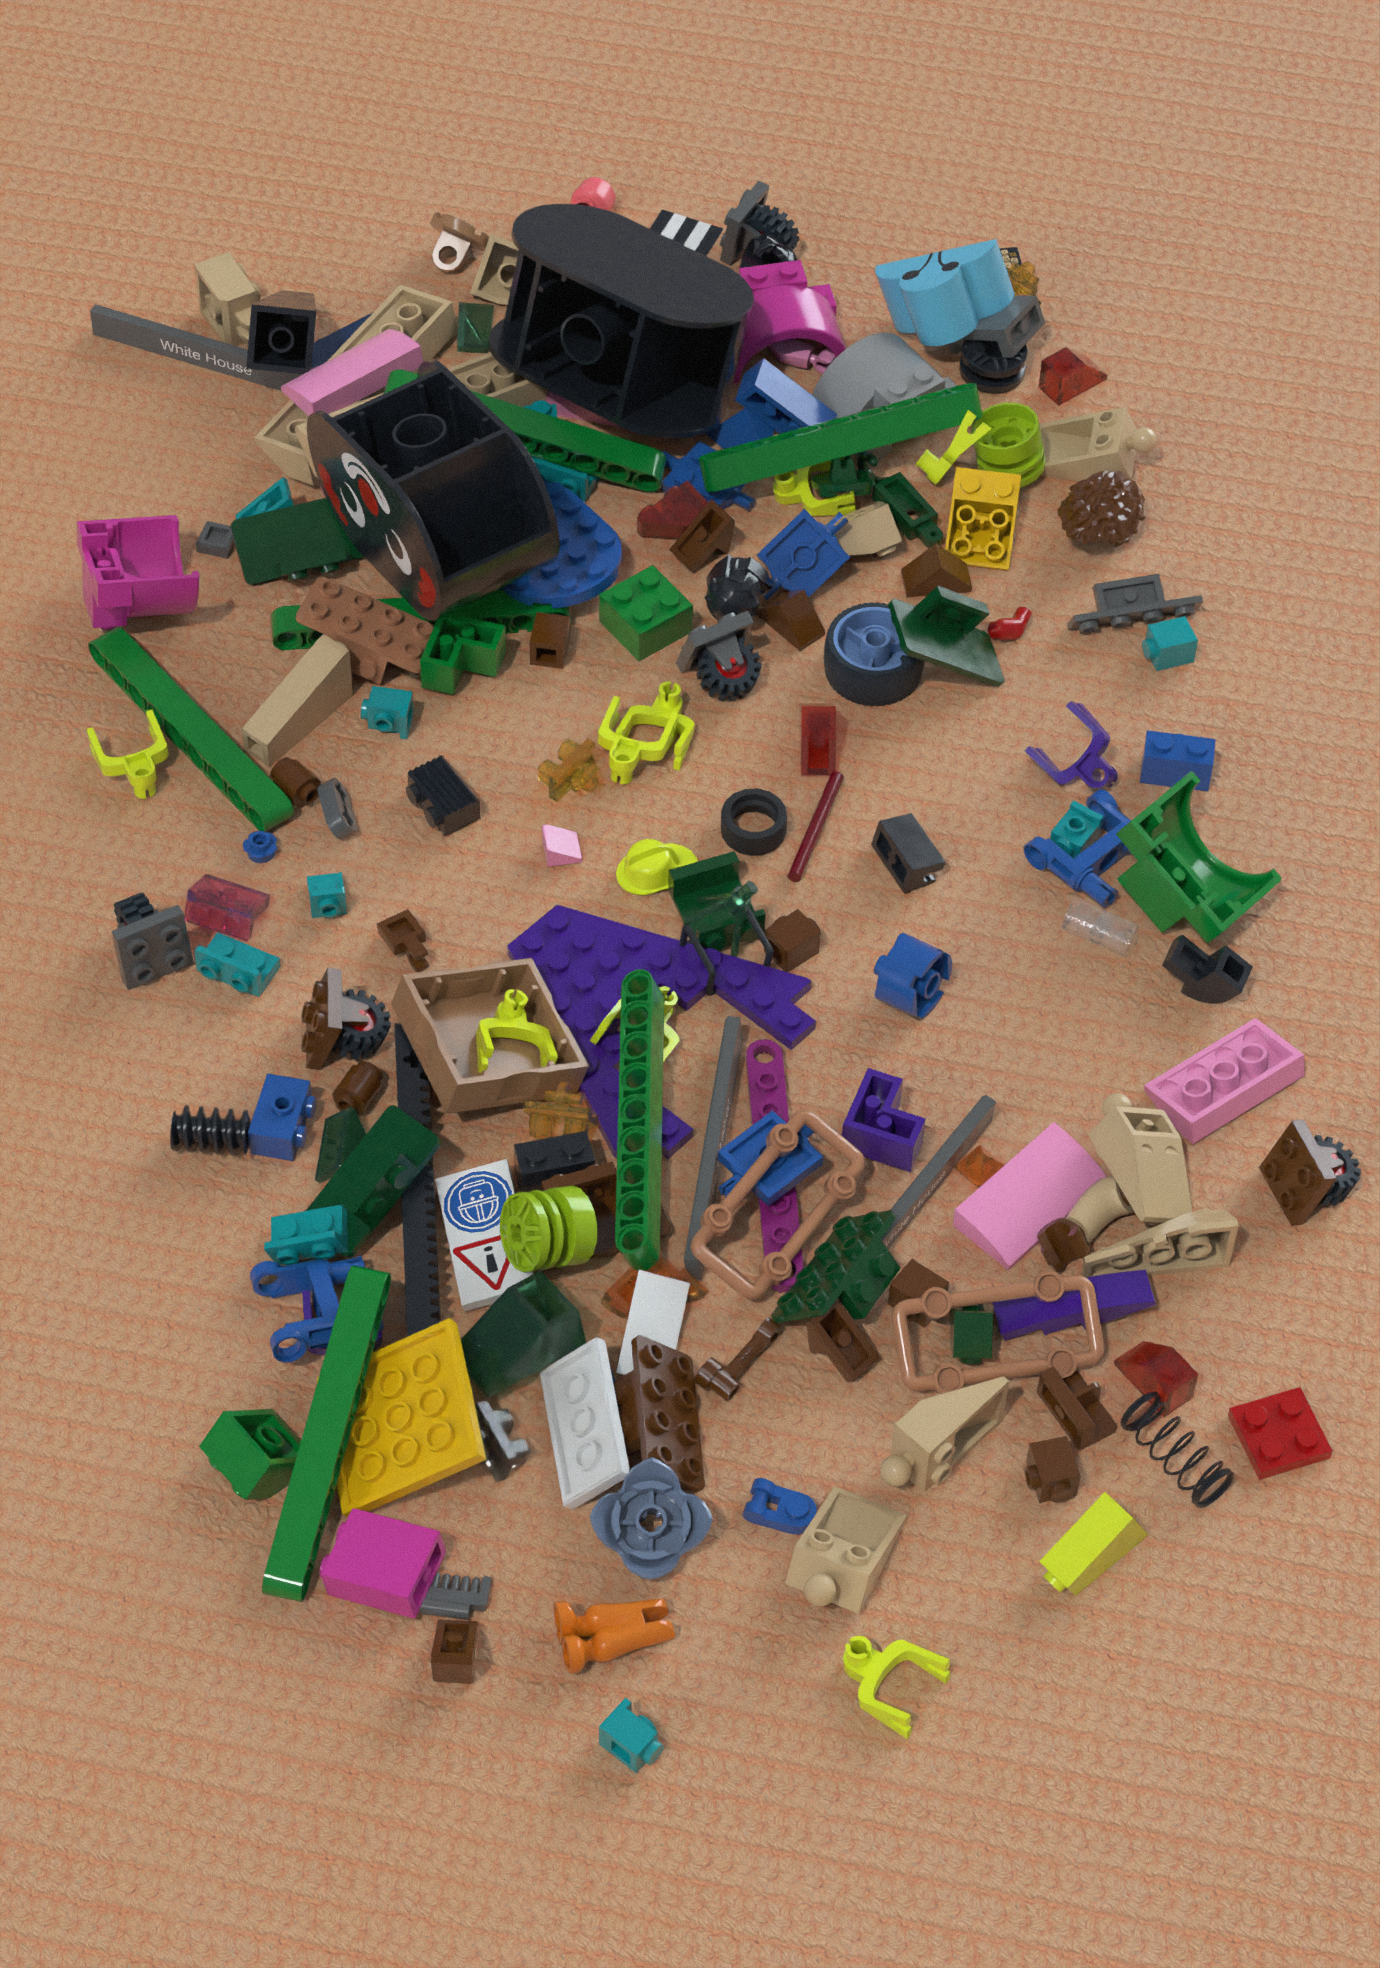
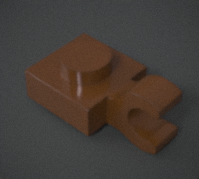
(405, 935)

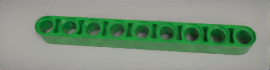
(839, 437)
(571, 443)
(493, 608)
(191, 729)
(640, 1121)
(326, 1434)

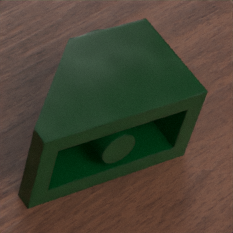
(971, 1333)

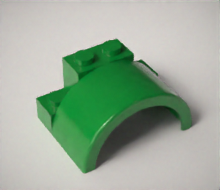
(1180, 874)

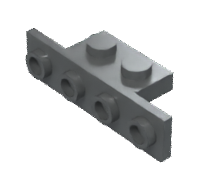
(1130, 600)

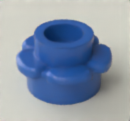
(263, 852)

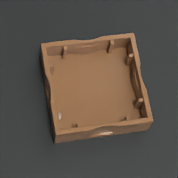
(441, 1022)

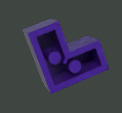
(879, 1127)

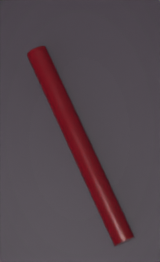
(815, 826)

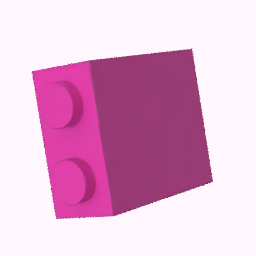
(382, 1563)

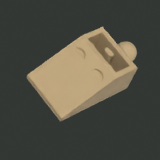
(1093, 444)
(1144, 1158)
(942, 1432)
(844, 1550)

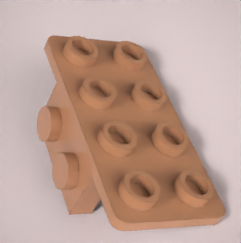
(367, 627)

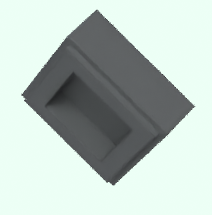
(215, 540)

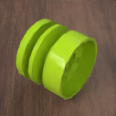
(1012, 443)
(548, 1228)

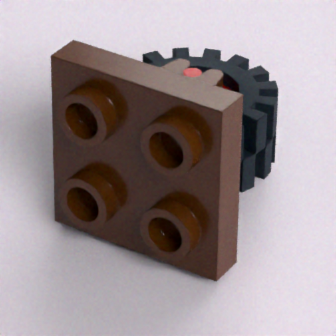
(341, 1022)
(1308, 1171)

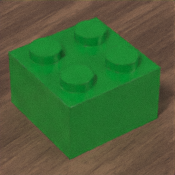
(645, 613)

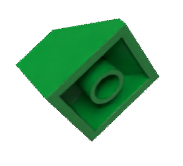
(252, 1451)

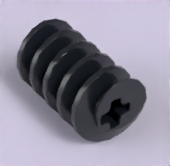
(210, 1131)

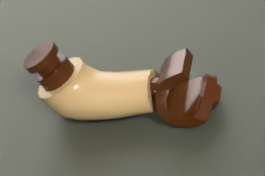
(1070, 1236)

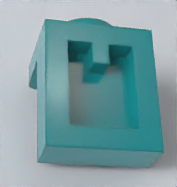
(327, 895)

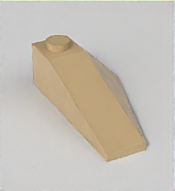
(496, 270)
(869, 531)
(1182, 1244)

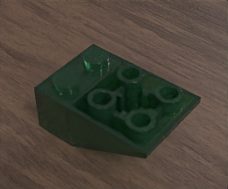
(521, 1334)

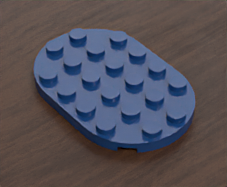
(586, 557)

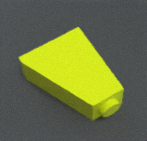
(1092, 1545)

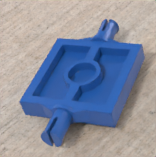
(688, 469)
(803, 554)
(785, 1170)

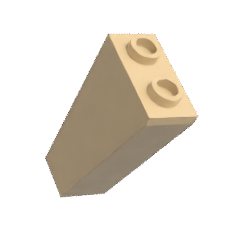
(300, 701)

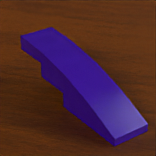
(1115, 1295)

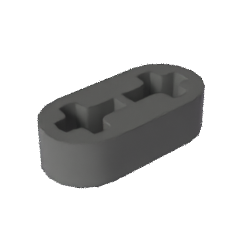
(337, 808)

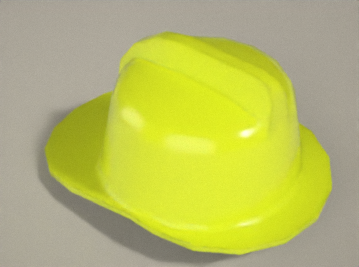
(648, 866)

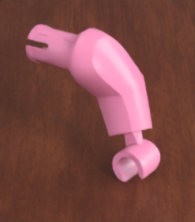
(801, 354)

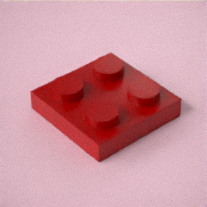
(1279, 1433)

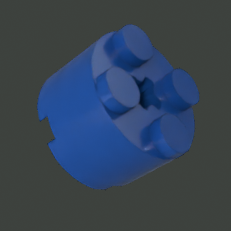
(912, 975)

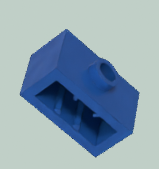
(1172, 756)
(281, 1117)

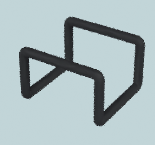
(688, 932)

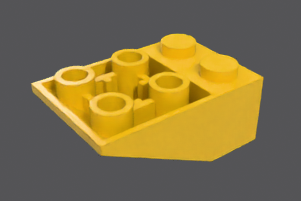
(983, 517)

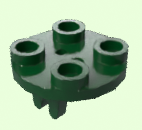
(843, 478)

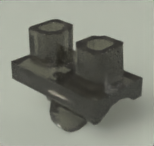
(499, 1450)

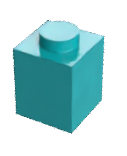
(1170, 643)

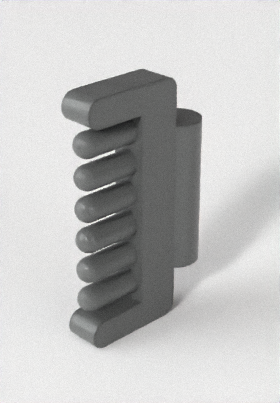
(455, 1602)

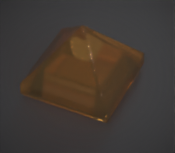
(979, 1166)

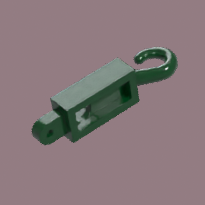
(904, 498)

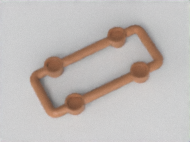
(777, 1265)
(1046, 1287)

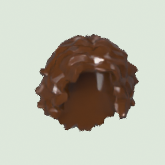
(1103, 509)

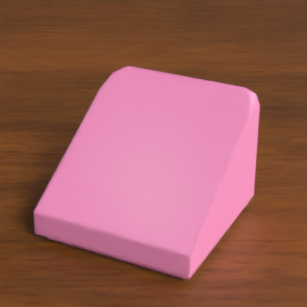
(560, 846)

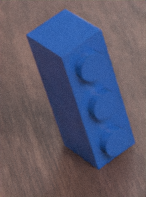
(779, 399)

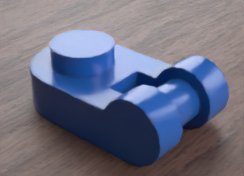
(793, 1511)

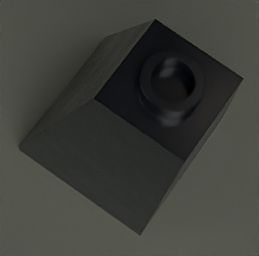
(282, 333)

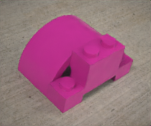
(787, 310)
(134, 570)

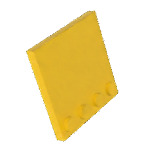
(411, 1420)

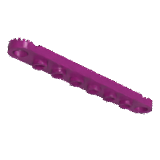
(766, 1094)

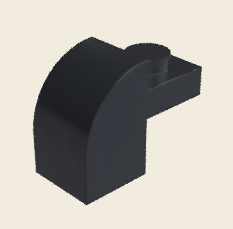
(1205, 976)

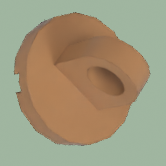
(457, 236)

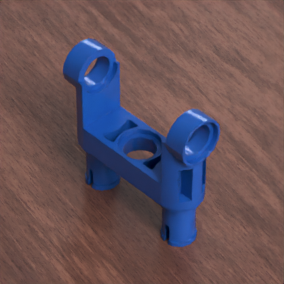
(1084, 870)
(292, 1279)

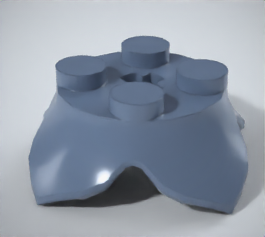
(653, 1490)

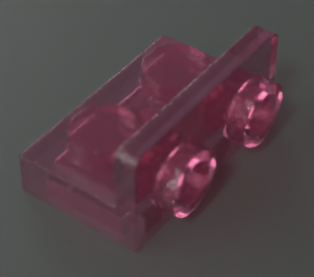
(224, 906)

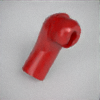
(1012, 627)

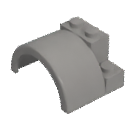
(875, 374)

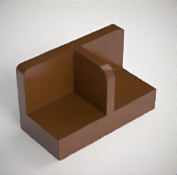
(1076, 1407)

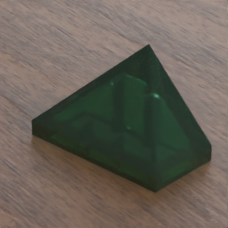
(474, 327)
(339, 1138)

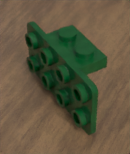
(291, 542)
(945, 634)
(378, 1173)
(846, 1267)

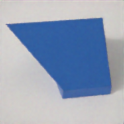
(740, 429)

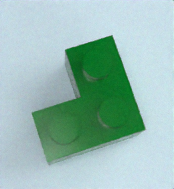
(458, 646)

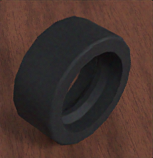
(753, 801)

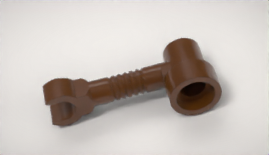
(722, 1378)

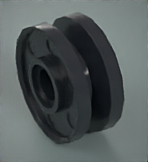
(985, 366)

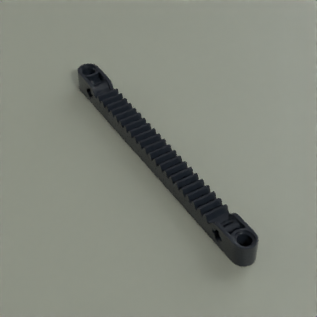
(418, 1198)

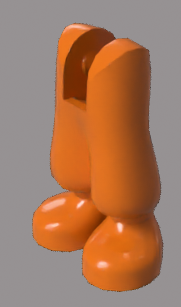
(612, 1629)

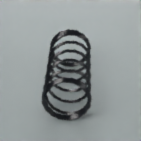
(1204, 1482)

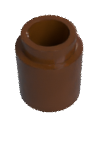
(295, 781)
(358, 1087)

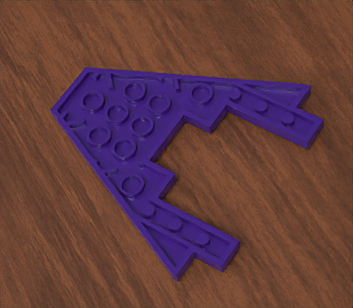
(584, 970)

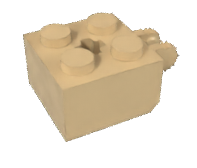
(226, 297)

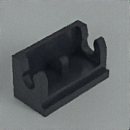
(907, 852)

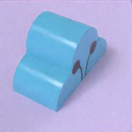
(946, 291)

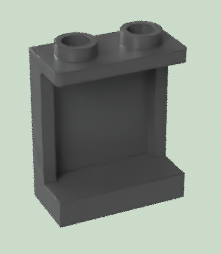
(1009, 327)

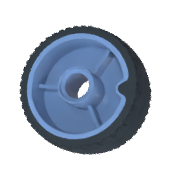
(866, 658)

